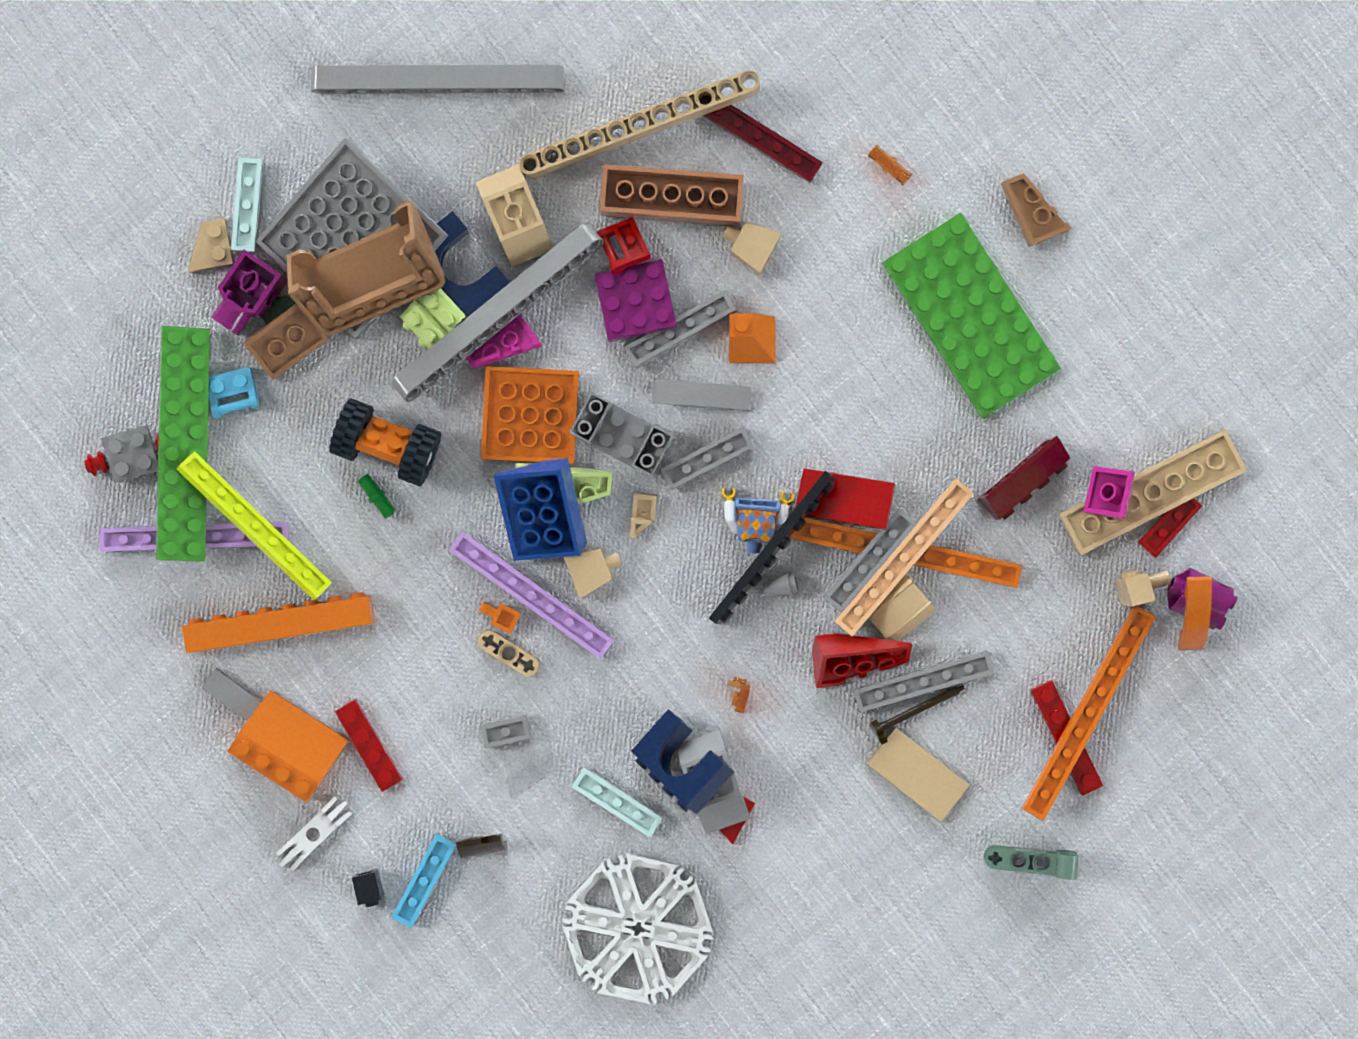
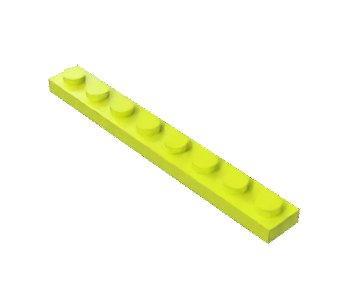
(254, 525)

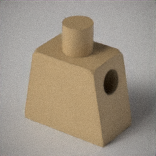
(752, 245)
(591, 570)

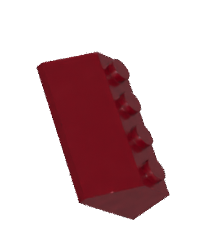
(1024, 478)

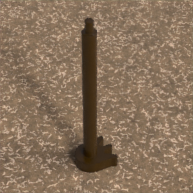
(878, 728)

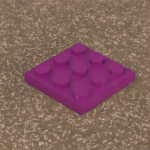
(635, 301)

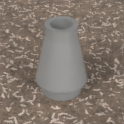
(781, 585)

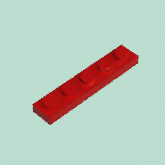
(1056, 719)

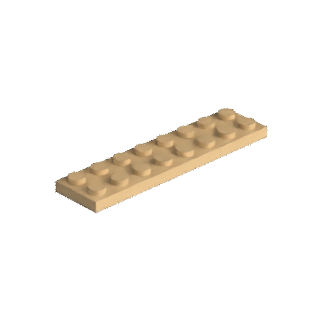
(1159, 490)

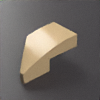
(642, 512)

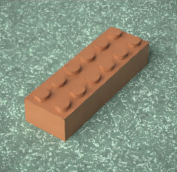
(671, 195)

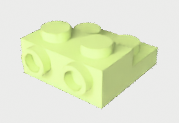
(432, 317)

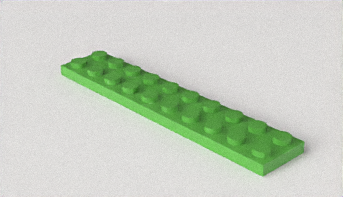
(181, 432)

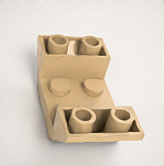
(514, 215)

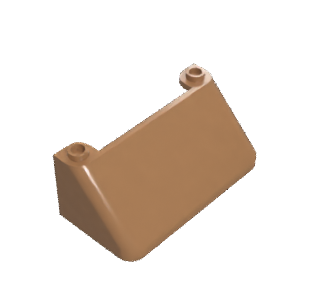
(366, 274)

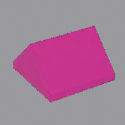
(1109, 492)

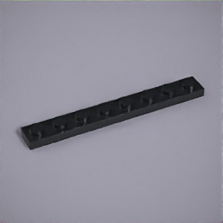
(779, 541)

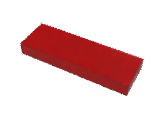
(1168, 527)

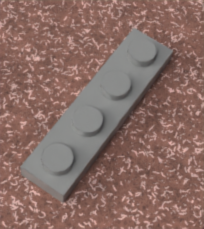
(707, 458)

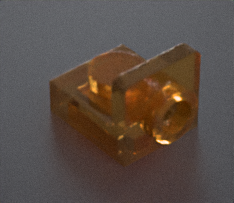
(739, 698)

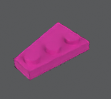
(508, 342)

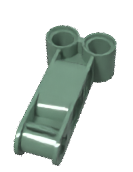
(1062, 863)

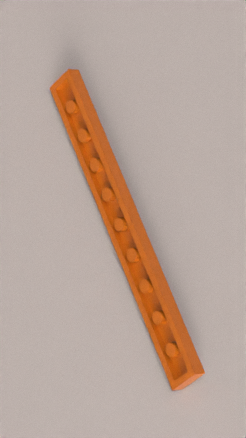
(933, 558)
(1088, 713)

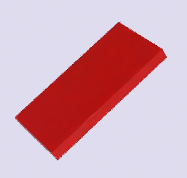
(852, 499)

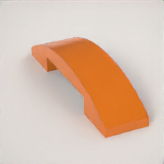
(1197, 613)

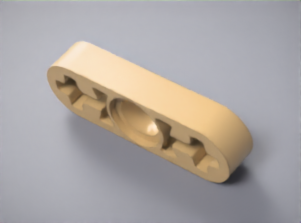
(490, 649)

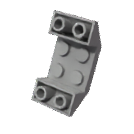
(621, 434)
(728, 804)

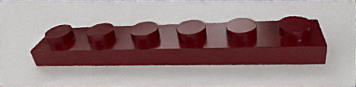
(764, 140)

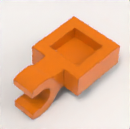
(502, 617)

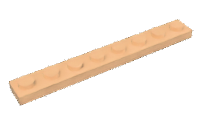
(904, 557)

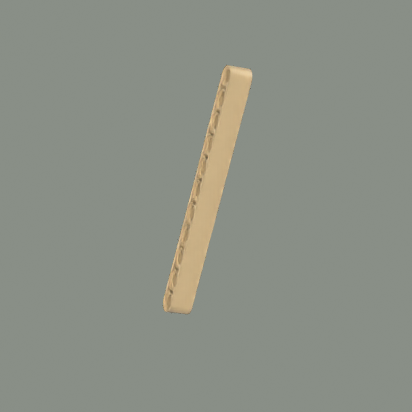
(652, 125)

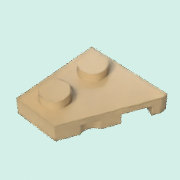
(212, 247)

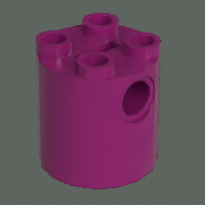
(1222, 597)

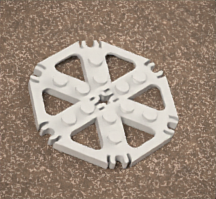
(644, 949)

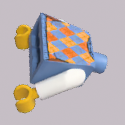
(755, 519)

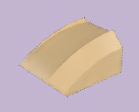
(901, 610)

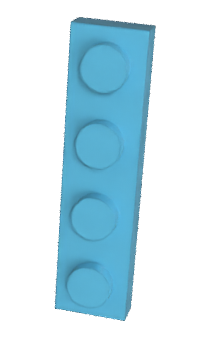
(424, 880)

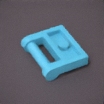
(230, 385)

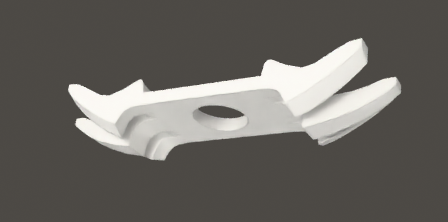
(323, 824)

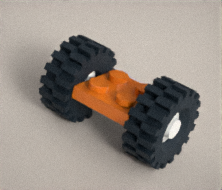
(361, 431)

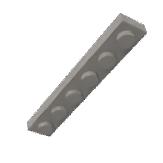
(923, 681)

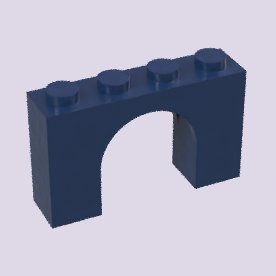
(472, 296)
(696, 786)

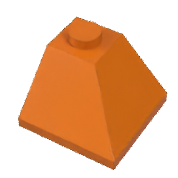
(751, 338)

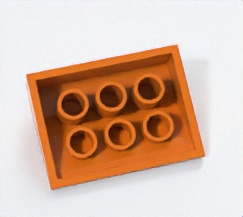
(288, 746)

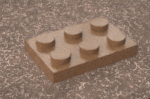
(284, 341)

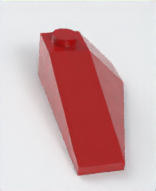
(847, 656)

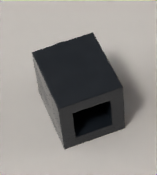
(368, 888)

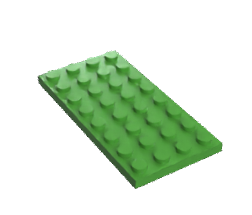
(971, 315)

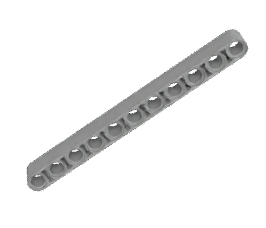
(437, 79)
(497, 312)

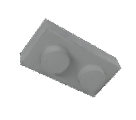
(505, 731)

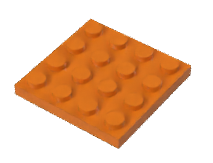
(529, 414)

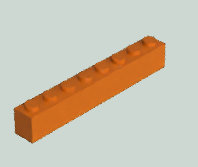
(278, 624)

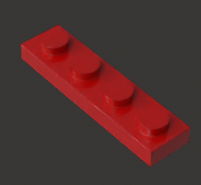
(368, 745)

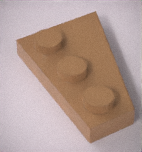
(1034, 215)

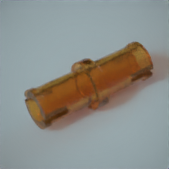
(890, 165)

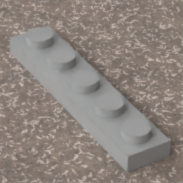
(688, 325)
(870, 560)

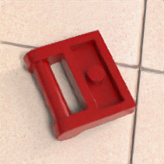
(630, 242)

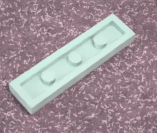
(247, 205)
(617, 802)

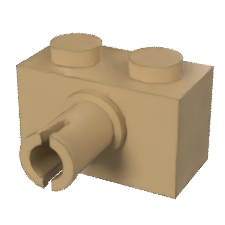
(1138, 587)

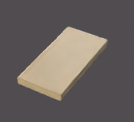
(918, 774)

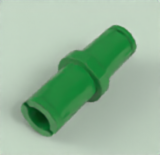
(376, 496)

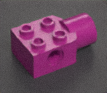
(247, 292)

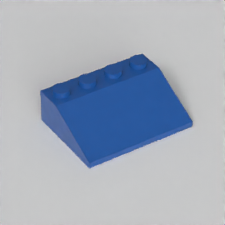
(541, 510)

